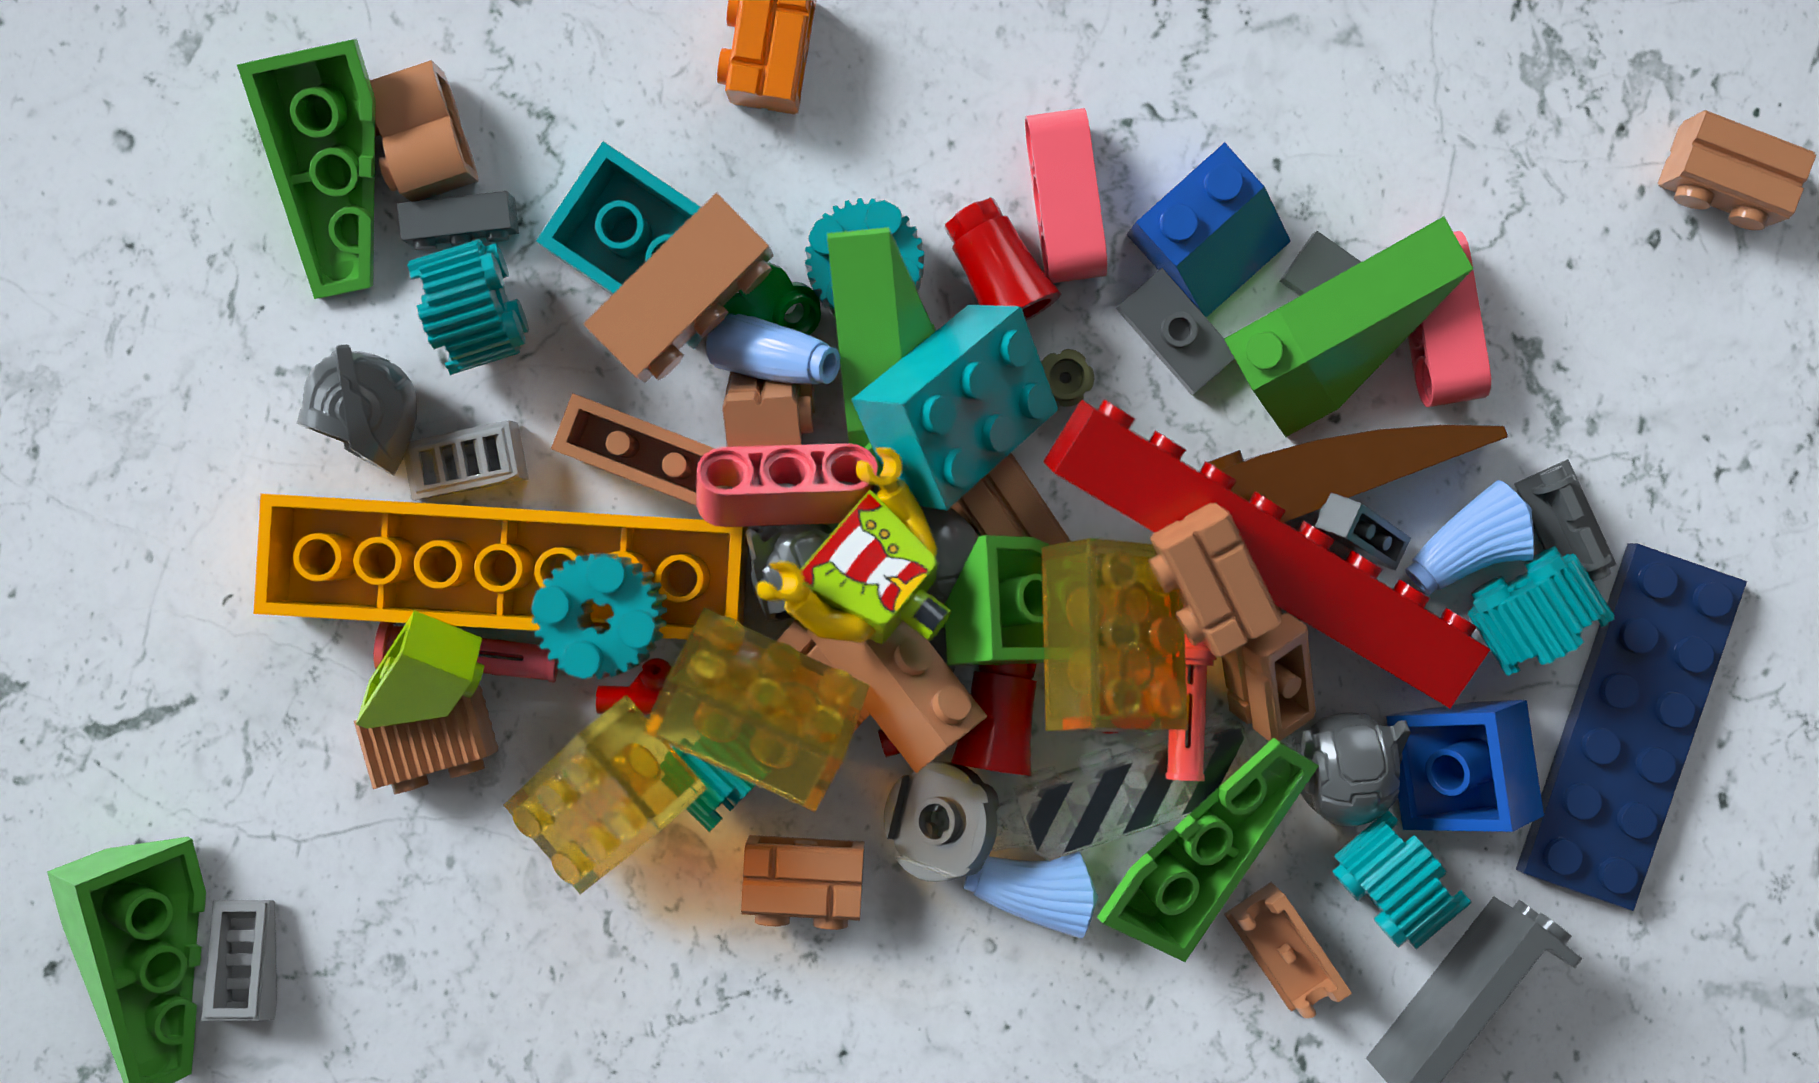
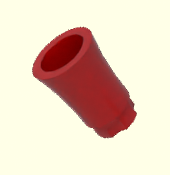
(998, 261)
(1004, 736)

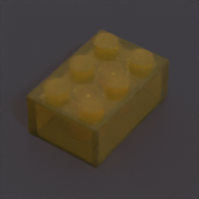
(1110, 640)
(758, 709)
(603, 796)

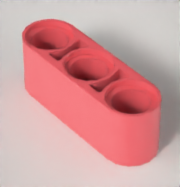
(1066, 195)
(1451, 347)
(761, 502)

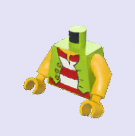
(869, 568)

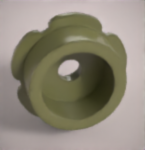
(1081, 376)

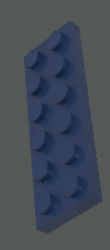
(1631, 725)

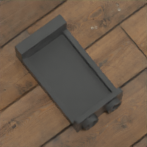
(1467, 992)

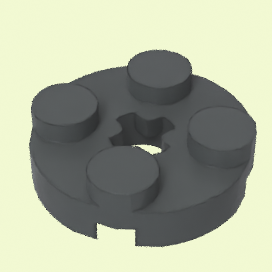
(971, 829)

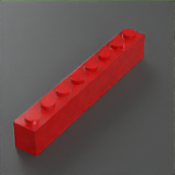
(1298, 569)

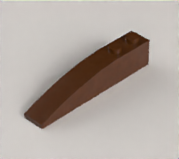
(1349, 464)

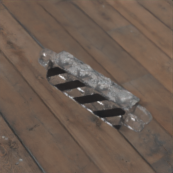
(1119, 792)

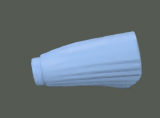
(770, 351)
(1483, 533)
(1043, 892)

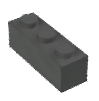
(458, 220)
(1362, 531)

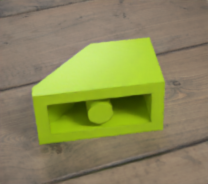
(422, 674)

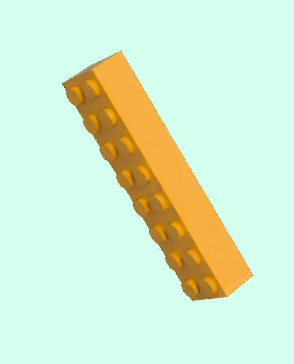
(477, 561)

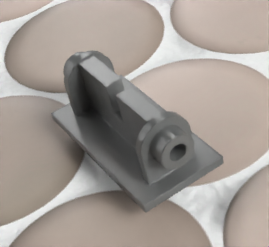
(1565, 518)

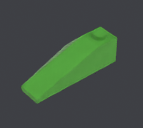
(320, 145)
(874, 313)
(1334, 337)
(998, 604)
(1194, 869)
(136, 946)

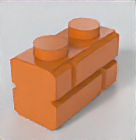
(767, 53)

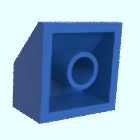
(1212, 230)
(1469, 768)

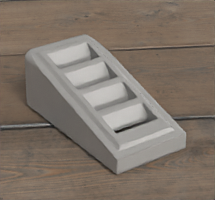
(509, 452)
(219, 980)

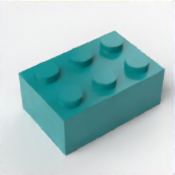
(615, 220)
(959, 402)

